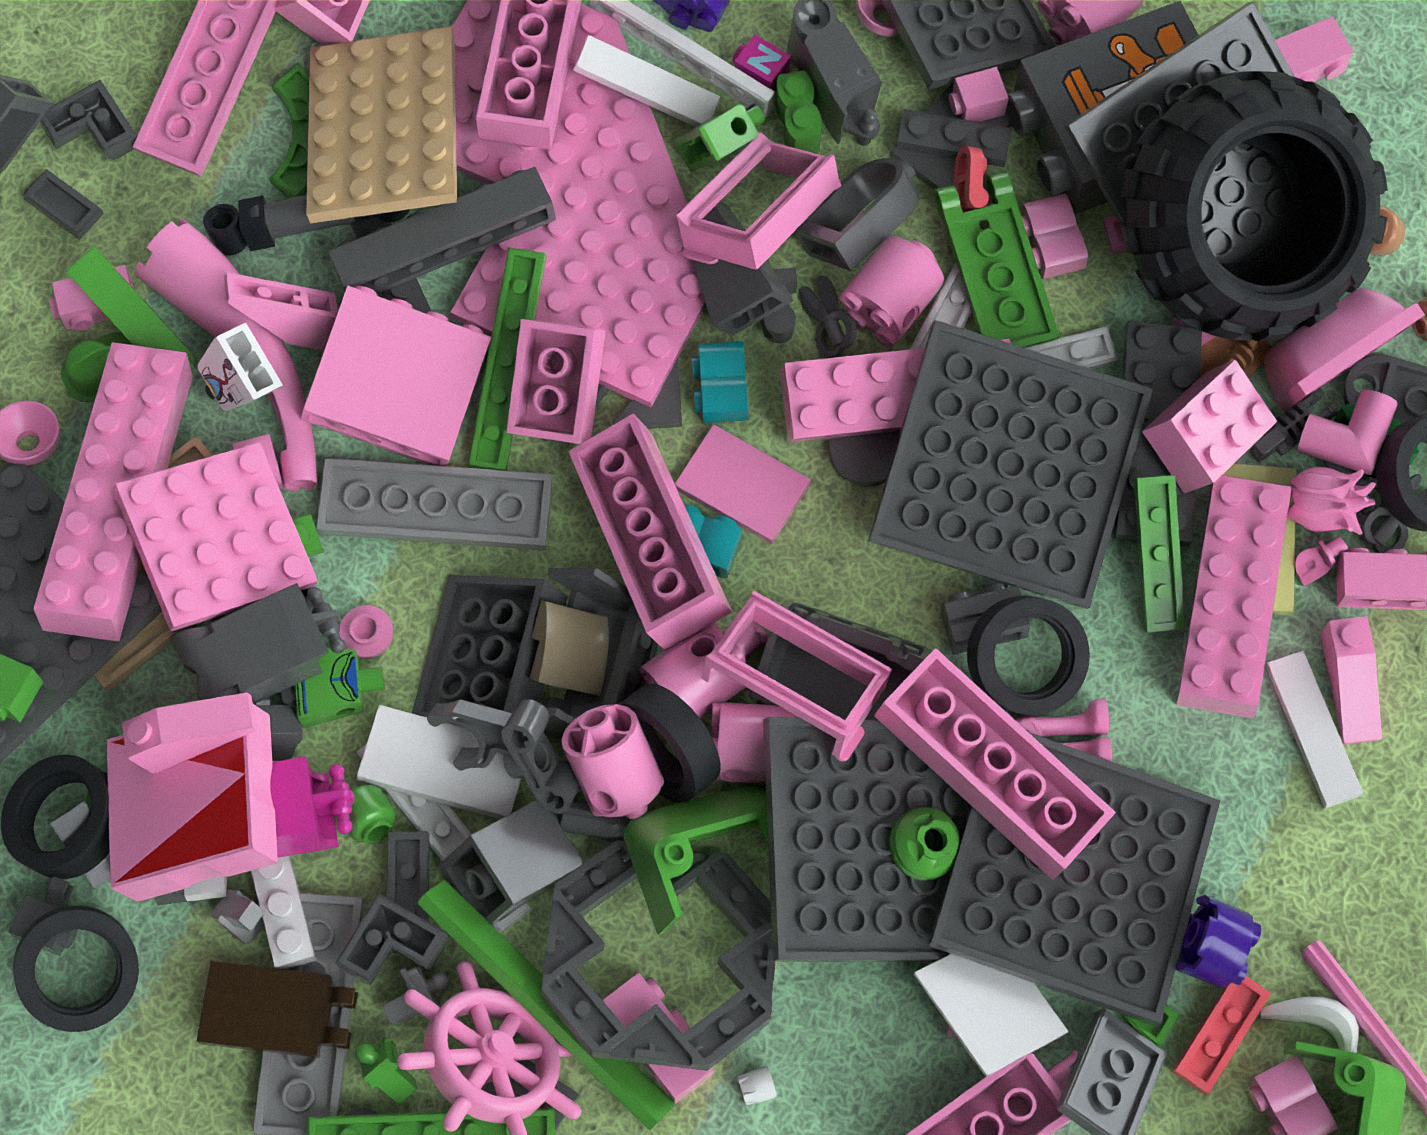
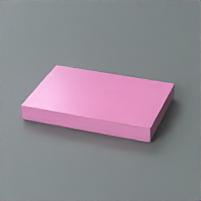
(742, 484)

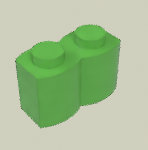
(797, 111)

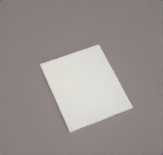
(990, 1011)

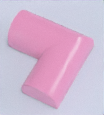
(1355, 444)

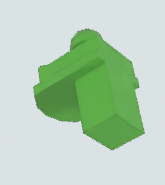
(381, 1070)

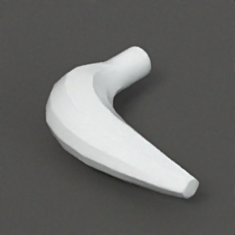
(1320, 1012)

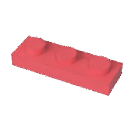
(1220, 1034)

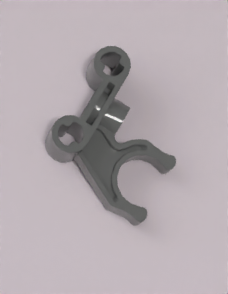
(519, 740)

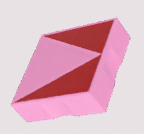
(192, 818)

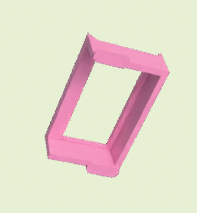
(751, 248)
(819, 644)

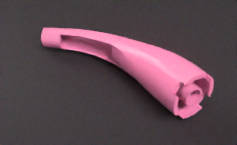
(190, 276)

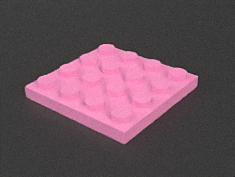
(214, 535)

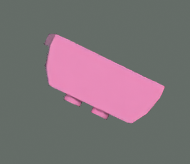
(1328, 348)

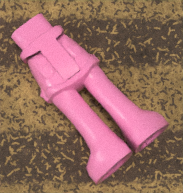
(1091, 722)

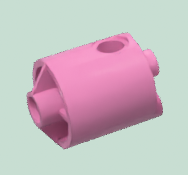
(1083, 17)
(892, 288)
(682, 668)
(740, 739)
(612, 761)

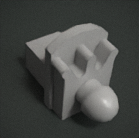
(239, 916)
(415, 978)

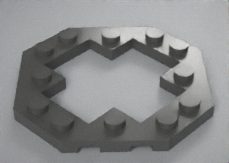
(653, 1035)

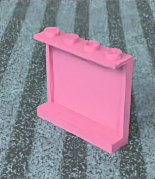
(396, 376)

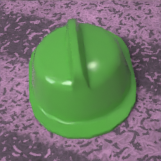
(86, 364)

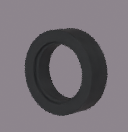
(1394, 476)
(1073, 662)
(687, 736)
(23, 805)
(88, 1016)

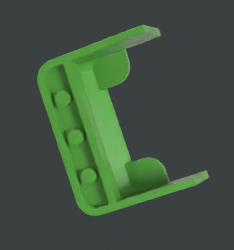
(663, 837)
(1376, 1084)

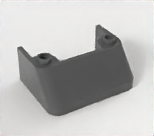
(627, 646)

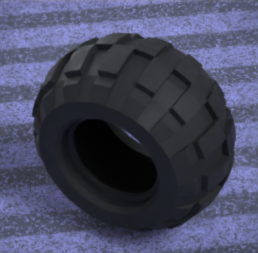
(1328, 221)

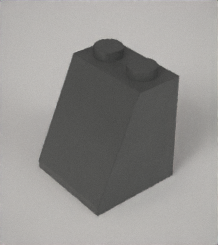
(511, 862)

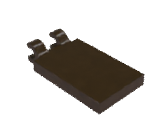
(272, 1010)

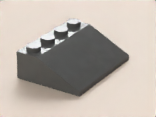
(485, 643)

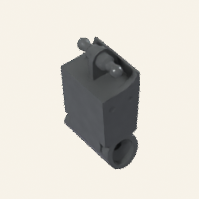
(840, 72)
(261, 645)

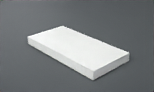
(418, 761)

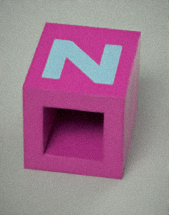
(762, 61)

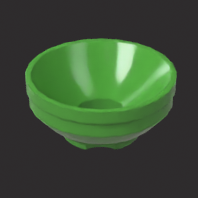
(909, 847)

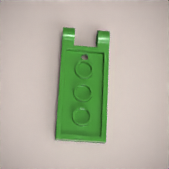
(998, 266)

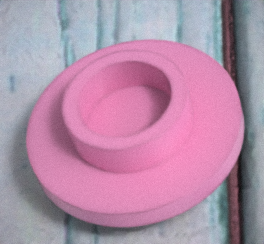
(367, 631)

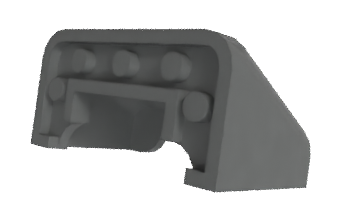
(825, 683)

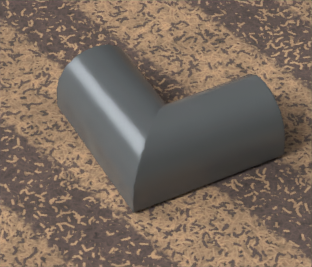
(91, 111)
(386, 929)

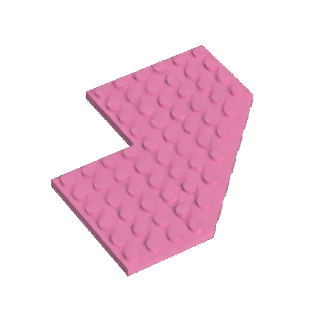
(615, 202)

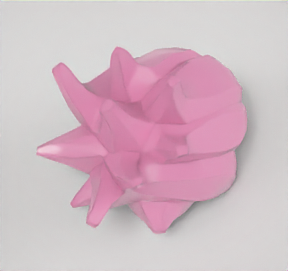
(1328, 499)

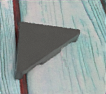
(665, 409)

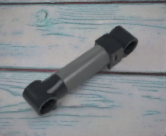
(262, 222)

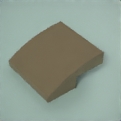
(570, 648)

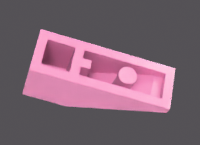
(288, 311)
(1353, 678)
(186, 730)

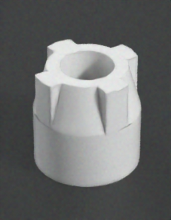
(757, 1086)

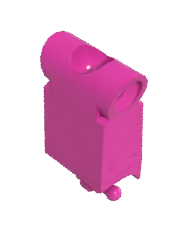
(307, 806)

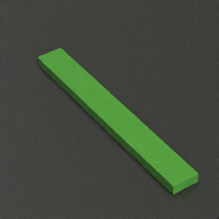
(525, 986)

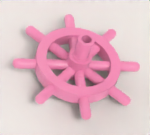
(489, 1056)

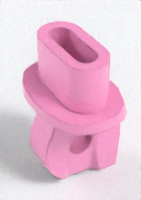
(1317, 561)

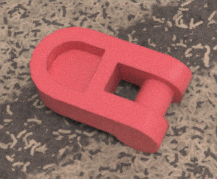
(968, 178)

